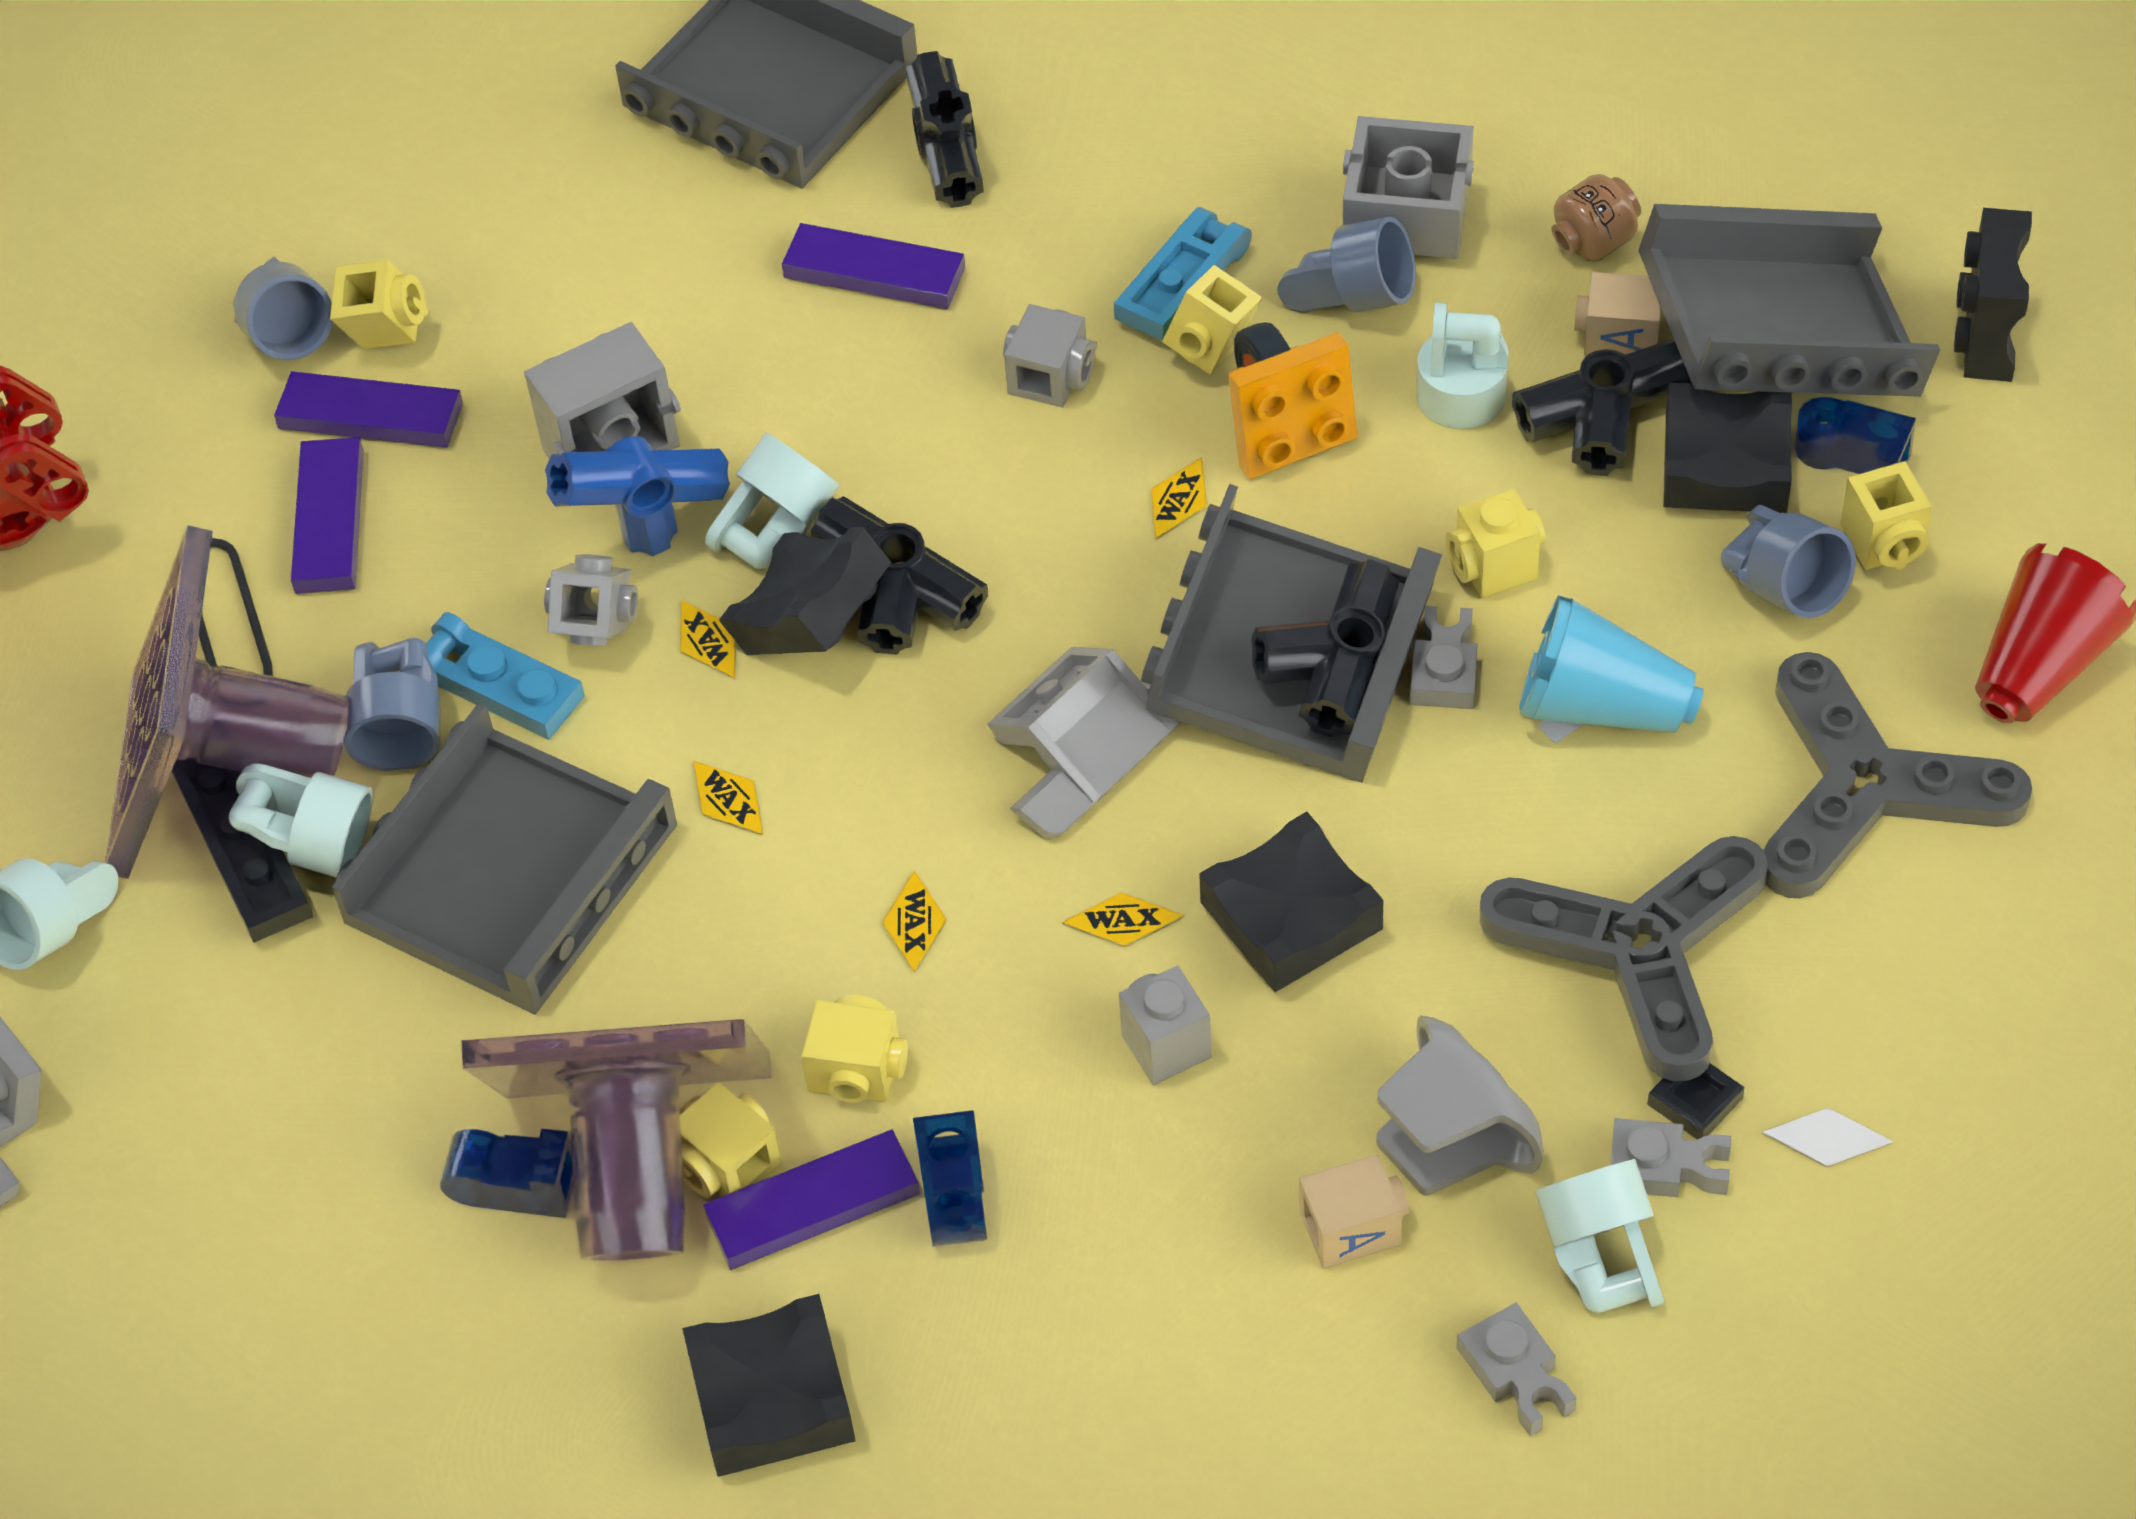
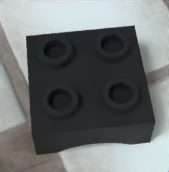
(1992, 294)
(1727, 449)
(807, 593)
(1291, 903)
(769, 1386)

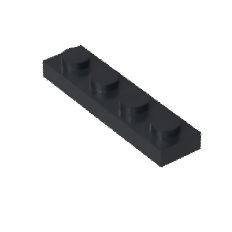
(252, 871)

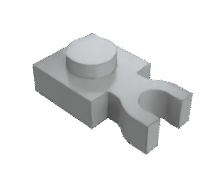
(1444, 663)
(1667, 1159)
(1516, 1361)

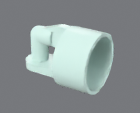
(1462, 369)
(784, 479)
(311, 819)
(47, 904)
(1591, 1206)

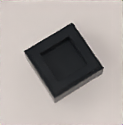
(1697, 1102)

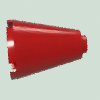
(2049, 631)

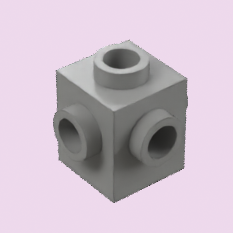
(570, 601)

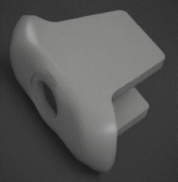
(1454, 1114)

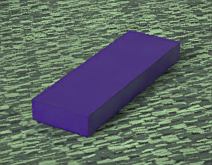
(873, 265)
(369, 409)
(327, 515)
(811, 1199)

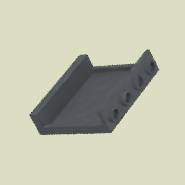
(774, 79)
(1780, 301)
(1272, 577)
(502, 862)

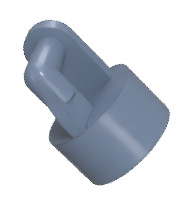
(1364, 269)
(283, 310)
(1792, 561)
(390, 711)

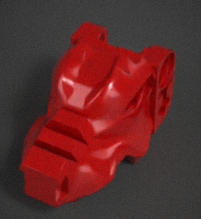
(31, 464)

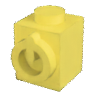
(377, 304)
(1211, 318)
(1886, 516)
(1496, 543)
(853, 1049)
(725, 1142)

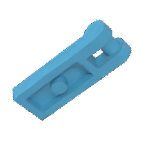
(1161, 285)
(501, 678)

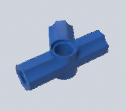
(640, 485)

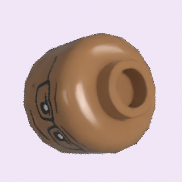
(1596, 217)

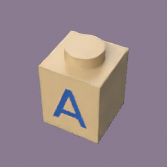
(1618, 313)
(1352, 1210)

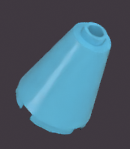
(1605, 676)

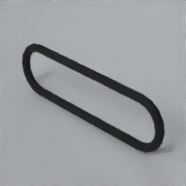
(250, 609)

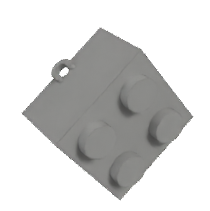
(1414, 175)
(602, 395)

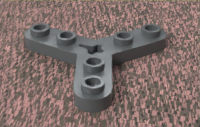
(1908, 785)
(1651, 979)

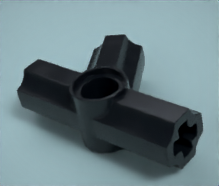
(944, 129)
(1599, 401)
(921, 582)
(1332, 653)

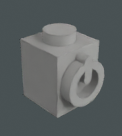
(1048, 355)

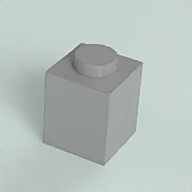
(1165, 1024)

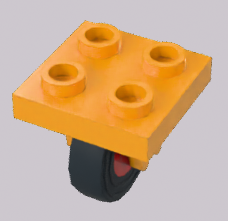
(1289, 398)

